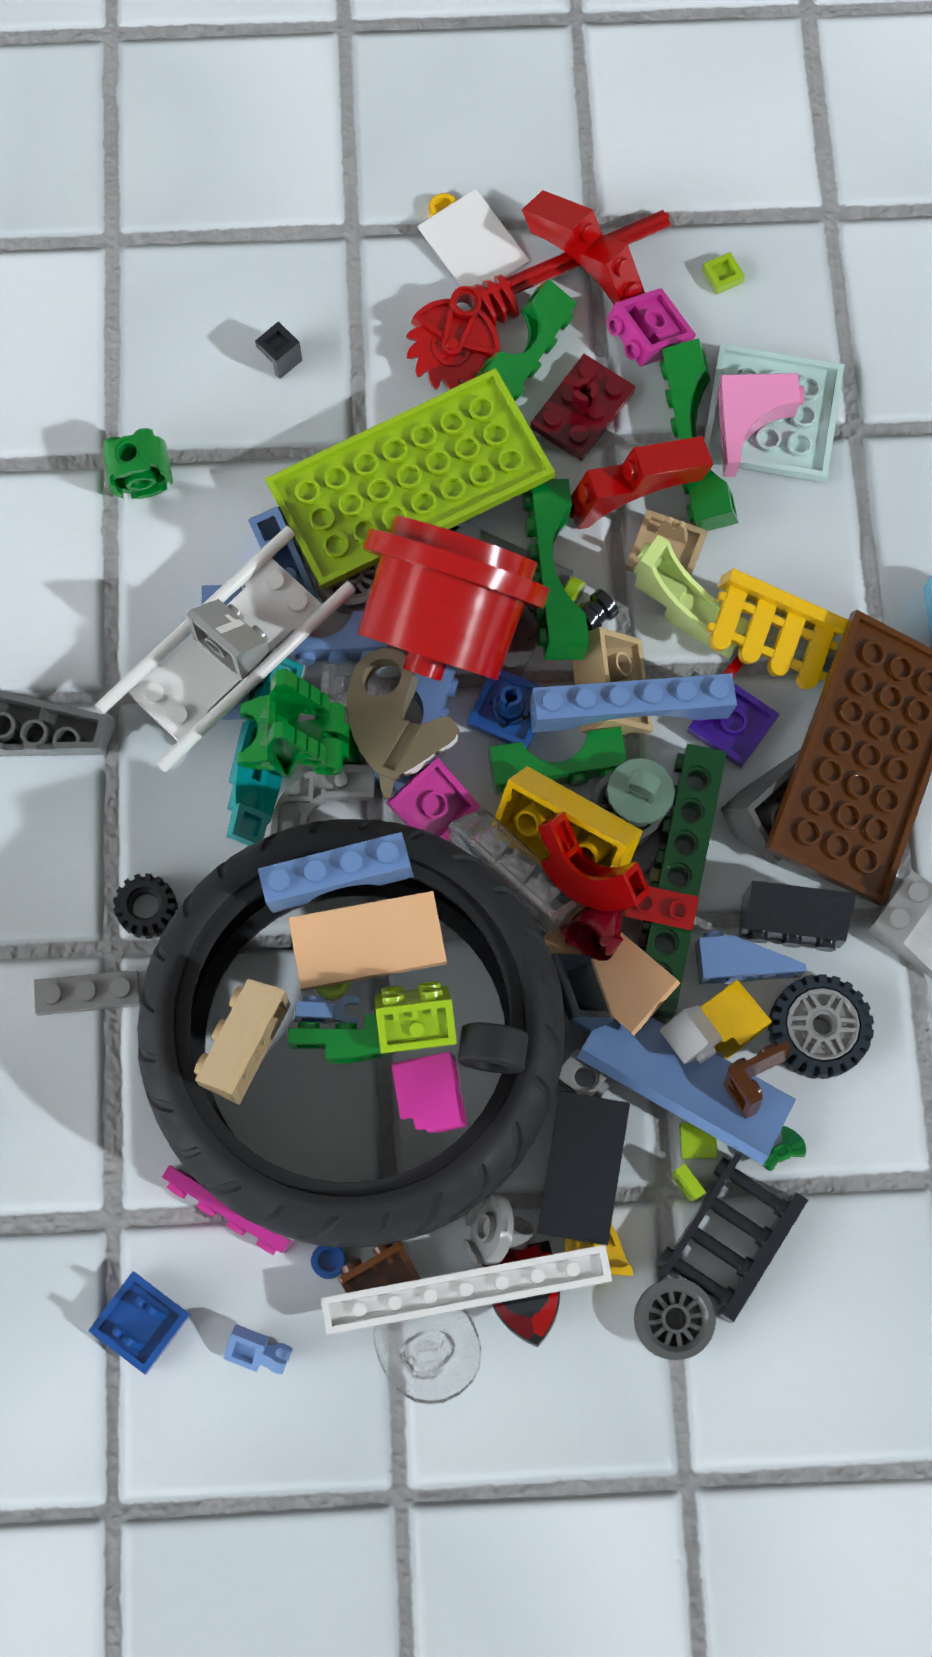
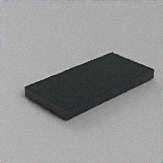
(583, 1168)

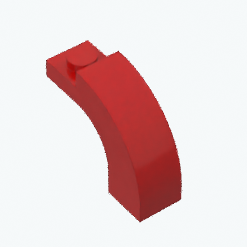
(584, 879)

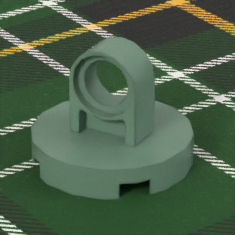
(640, 791)

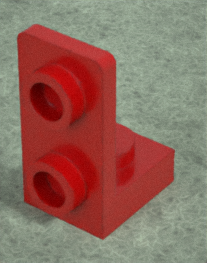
(666, 908)

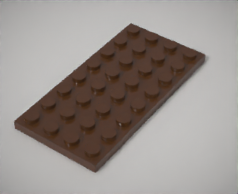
(861, 763)

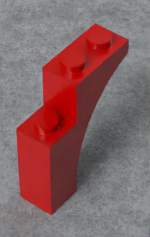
(579, 235)
(642, 473)

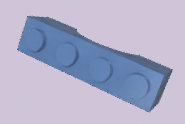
(337, 647)
(432, 699)
(362, 863)

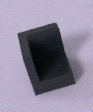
(280, 349)

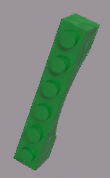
(688, 377)
(562, 622)

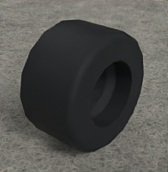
(493, 1048)

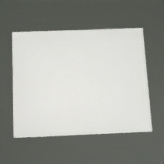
(472, 241)

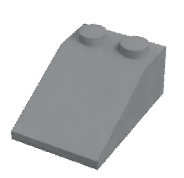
(907, 922)

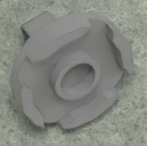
(495, 1231)

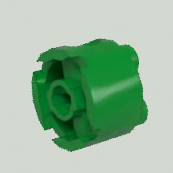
(137, 464)

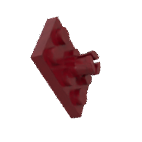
(582, 407)

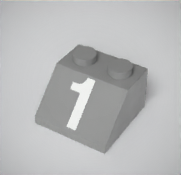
(228, 637)

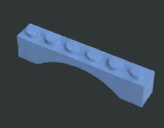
(582, 704)

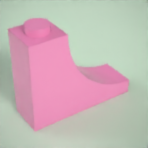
(750, 403)

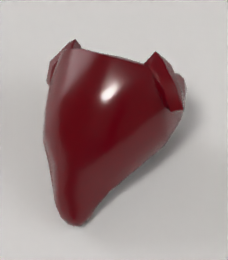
(594, 932)

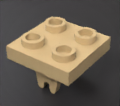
(684, 539)

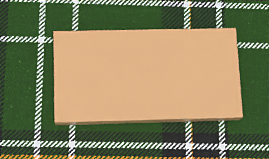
(367, 941)
(630, 979)

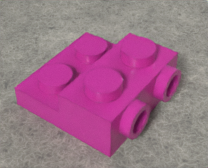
(648, 325)
(432, 800)

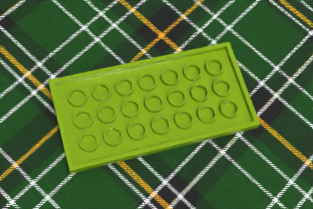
(423, 464)

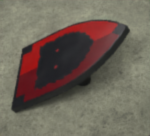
(531, 1316)

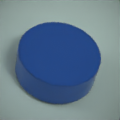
(328, 1261)

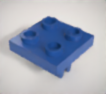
(139, 1322)

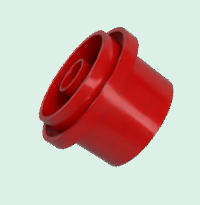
(446, 598)

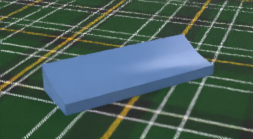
(687, 1090)

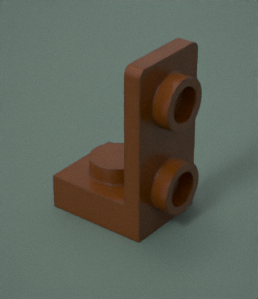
(746, 1091)

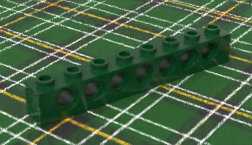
(708, 766)

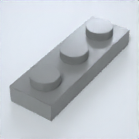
(87, 992)

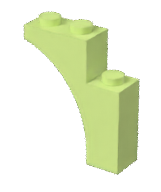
(686, 602)

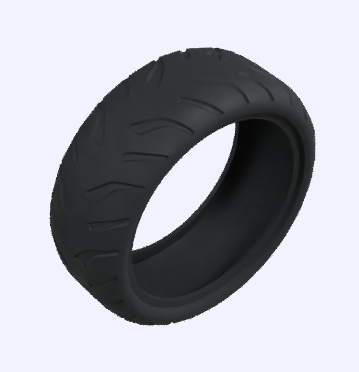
(211, 932)

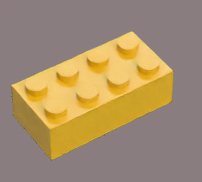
(534, 798)

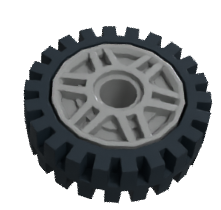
(839, 1008)

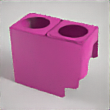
(430, 1092)

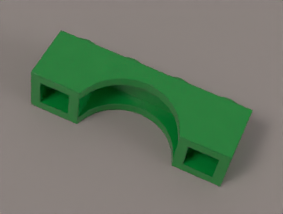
(545, 315)
(597, 758)

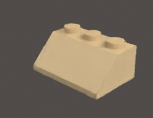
(613, 659)
(242, 1040)

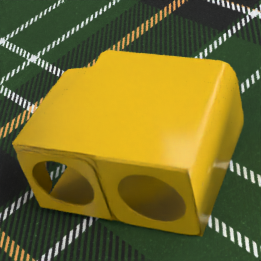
(735, 1018)

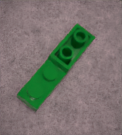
(342, 1044)

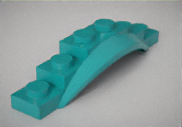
(253, 790)

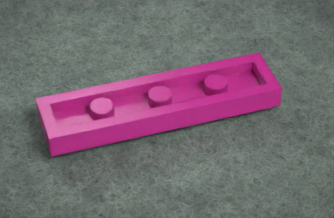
(184, 1184)

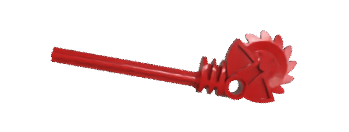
(458, 342)

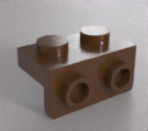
(387, 1267)

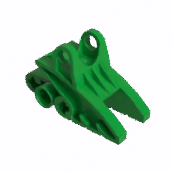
(285, 742)

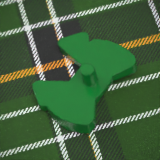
(791, 1146)

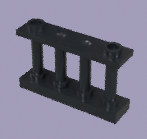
(766, 1238)

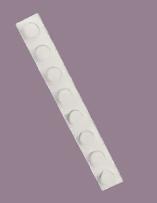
(465, 1289)

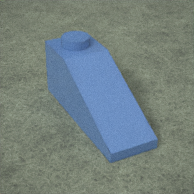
(265, 528)
(733, 958)

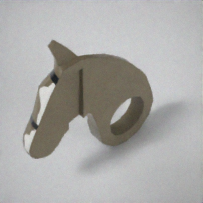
(379, 724)

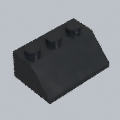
(796, 915)

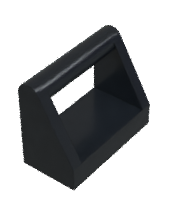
(582, 992)

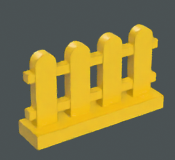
(796, 614)

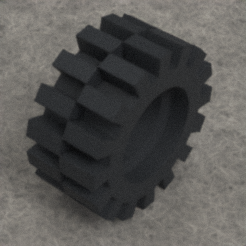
(131, 891)

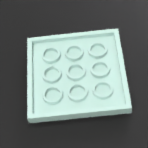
(787, 446)

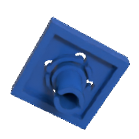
(513, 700)

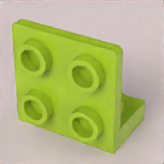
(415, 1017)

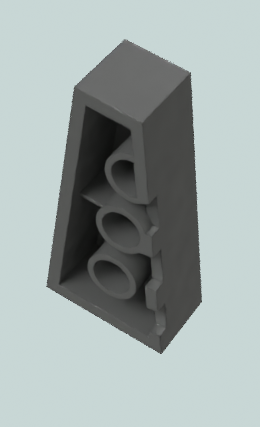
(50, 728)

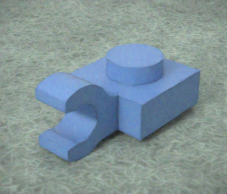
(318, 1011)
(251, 1350)

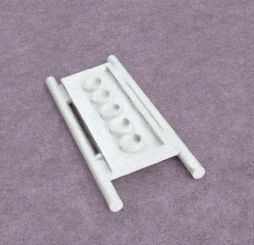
(196, 689)

